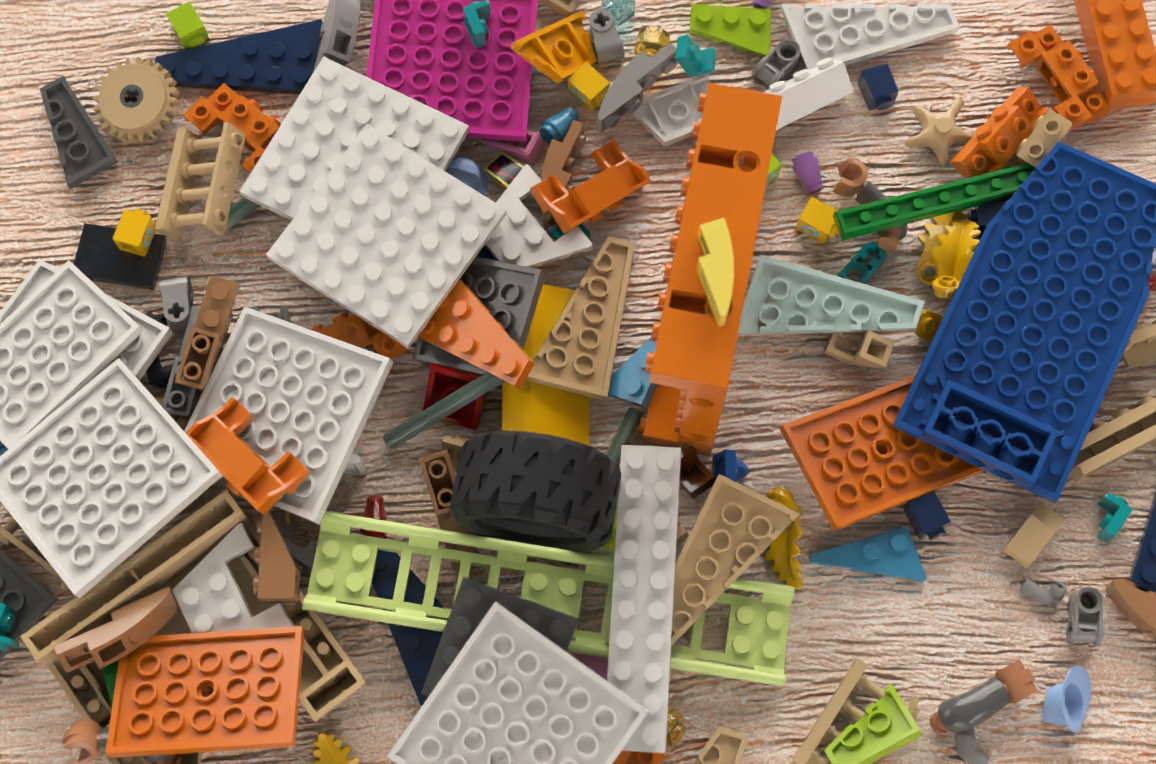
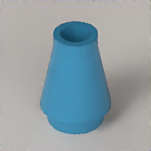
(558, 125)

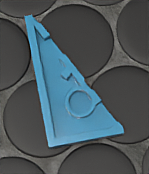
(632, 381)
(884, 554)

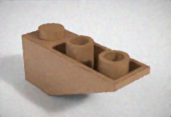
(278, 572)

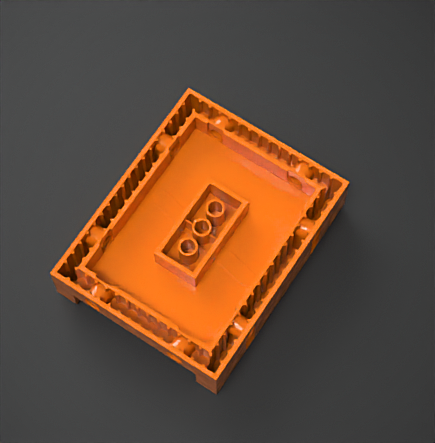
(691, 351)

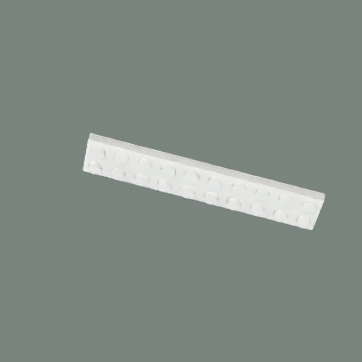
(645, 586)

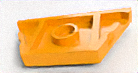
(558, 48)

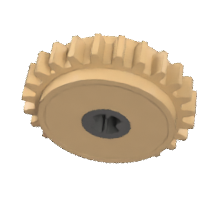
(142, 118)

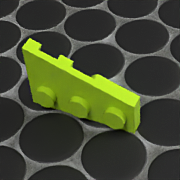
(736, 26)
(877, 733)

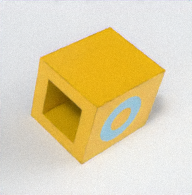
(588, 87)
(817, 221)
(135, 232)

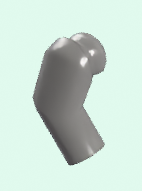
(1045, 594)
(966, 748)

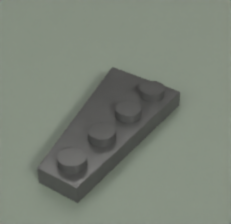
(78, 141)

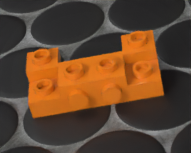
(1065, 75)
(245, 115)
(1000, 135)
(587, 201)
(361, 334)
(239, 463)

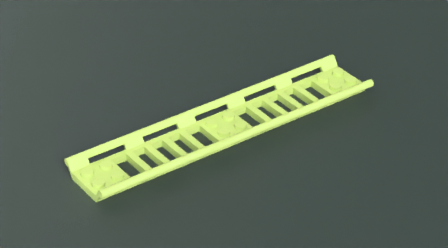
(347, 563)

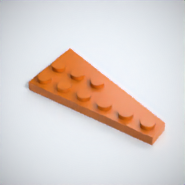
(472, 334)

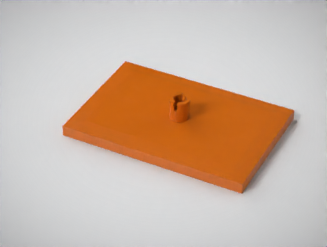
(865, 464)
(208, 693)

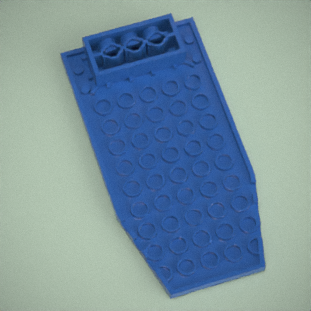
(1038, 323)

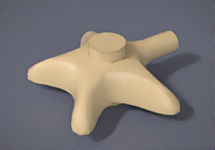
(939, 131)

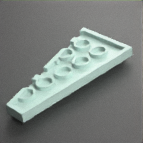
(804, 300)

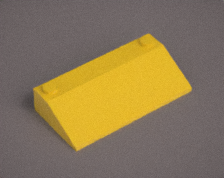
(538, 406)

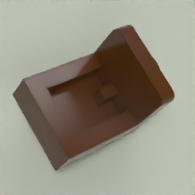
(693, 474)

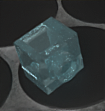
(620, 9)

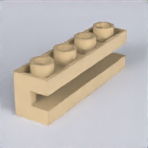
(1116, 438)

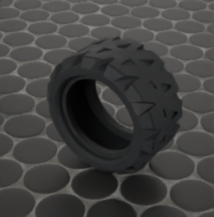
(536, 490)

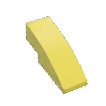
(716, 267)

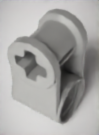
(605, 39)
(775, 66)
(177, 300)
(1083, 619)

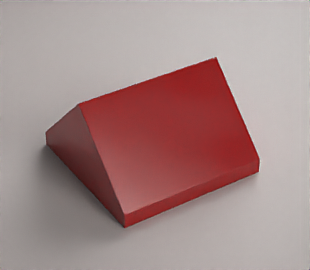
(445, 381)

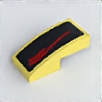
(503, 170)

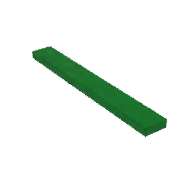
(930, 202)

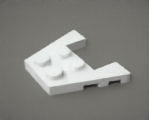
(674, 110)
(521, 238)
(213, 598)

